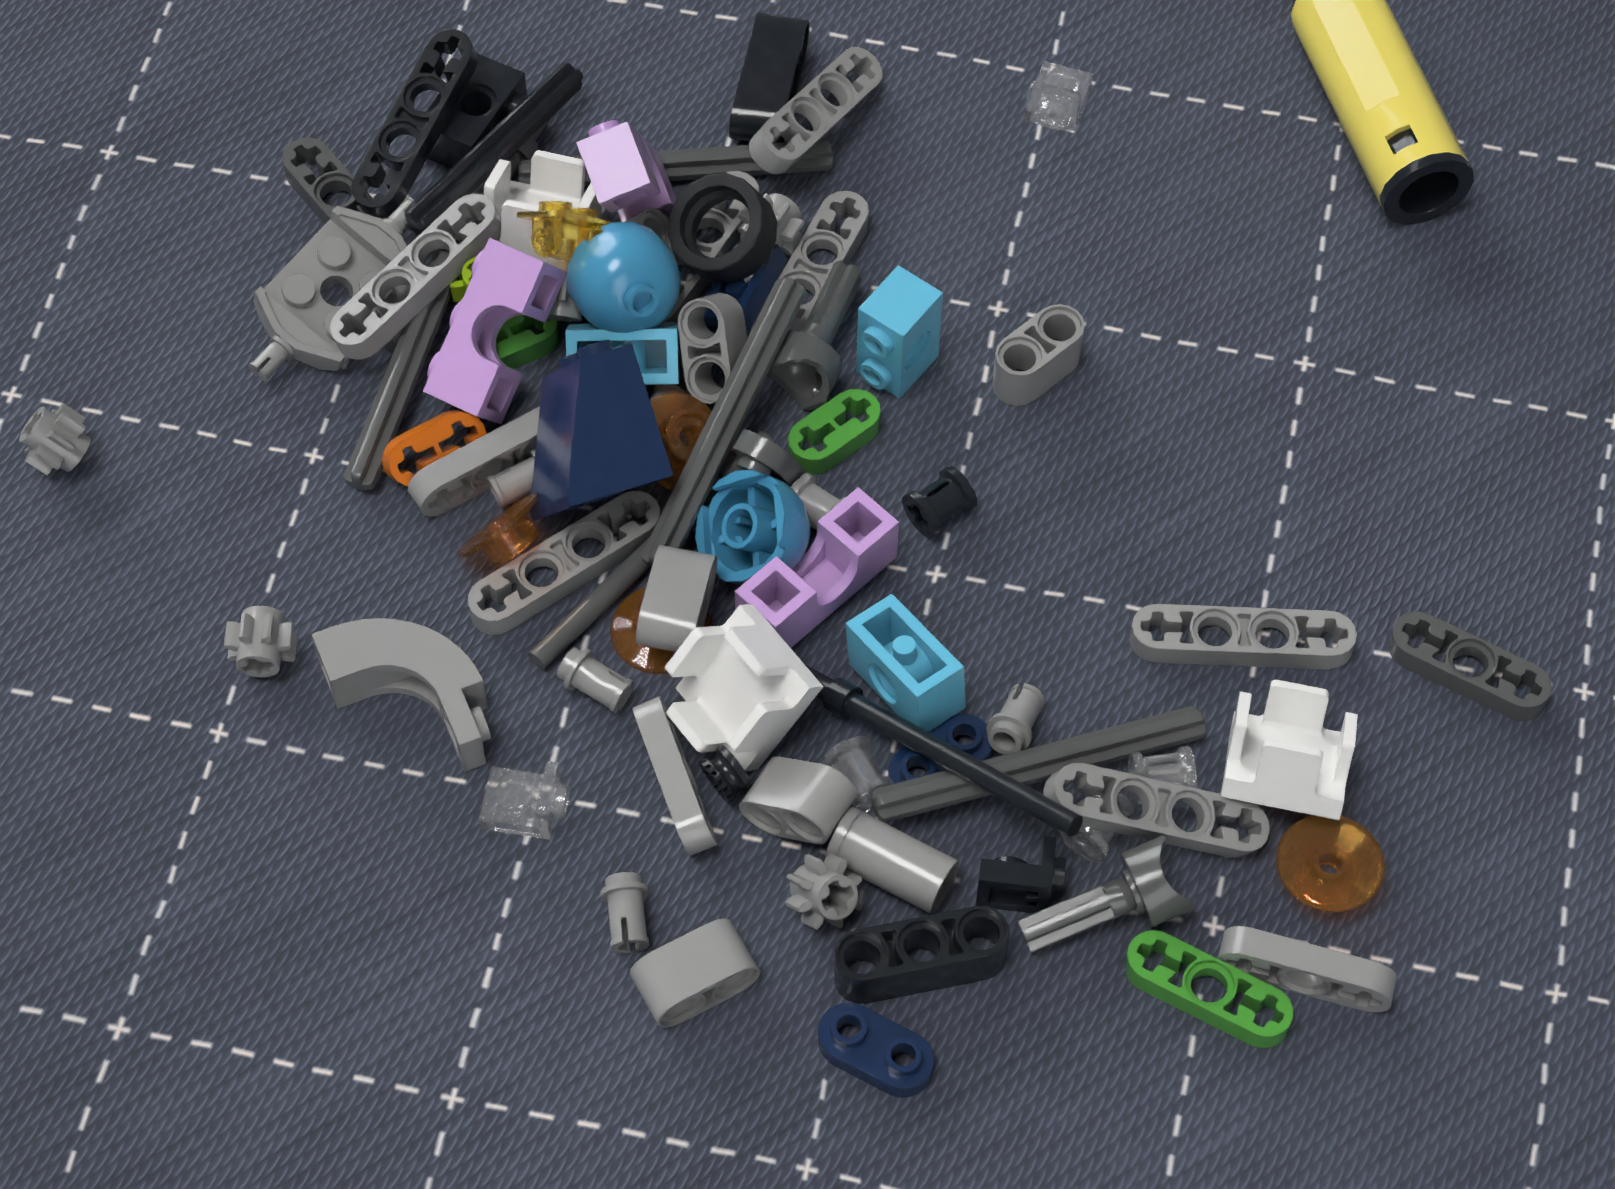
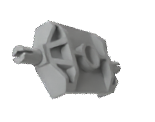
(343, 252)

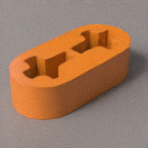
(427, 437)

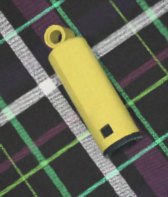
(1384, 107)

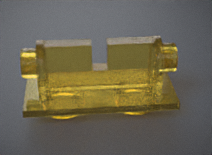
(560, 228)

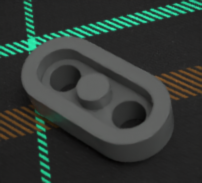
(766, 457)

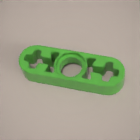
(1255, 991)

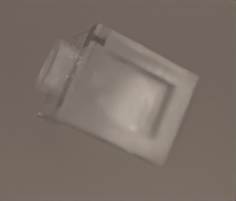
(1058, 97)
(524, 801)

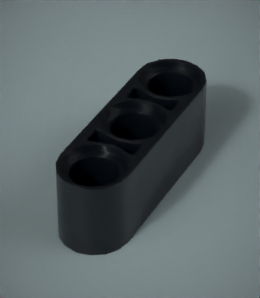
(768, 73)
(941, 934)

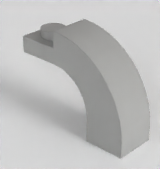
(413, 660)

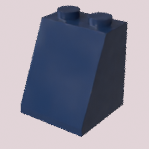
(595, 431)

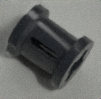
(939, 501)

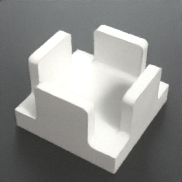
(551, 179)
(739, 687)
(1288, 754)

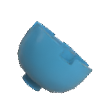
(624, 278)
(752, 524)

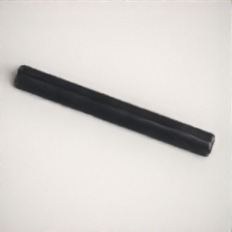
(496, 145)

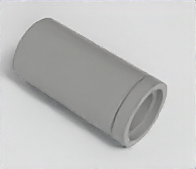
(894, 860)

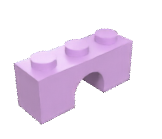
(625, 170)
(468, 366)
(848, 551)

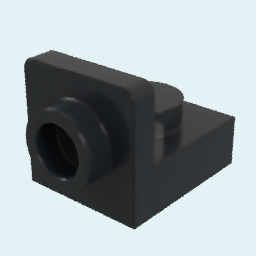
(1020, 886)

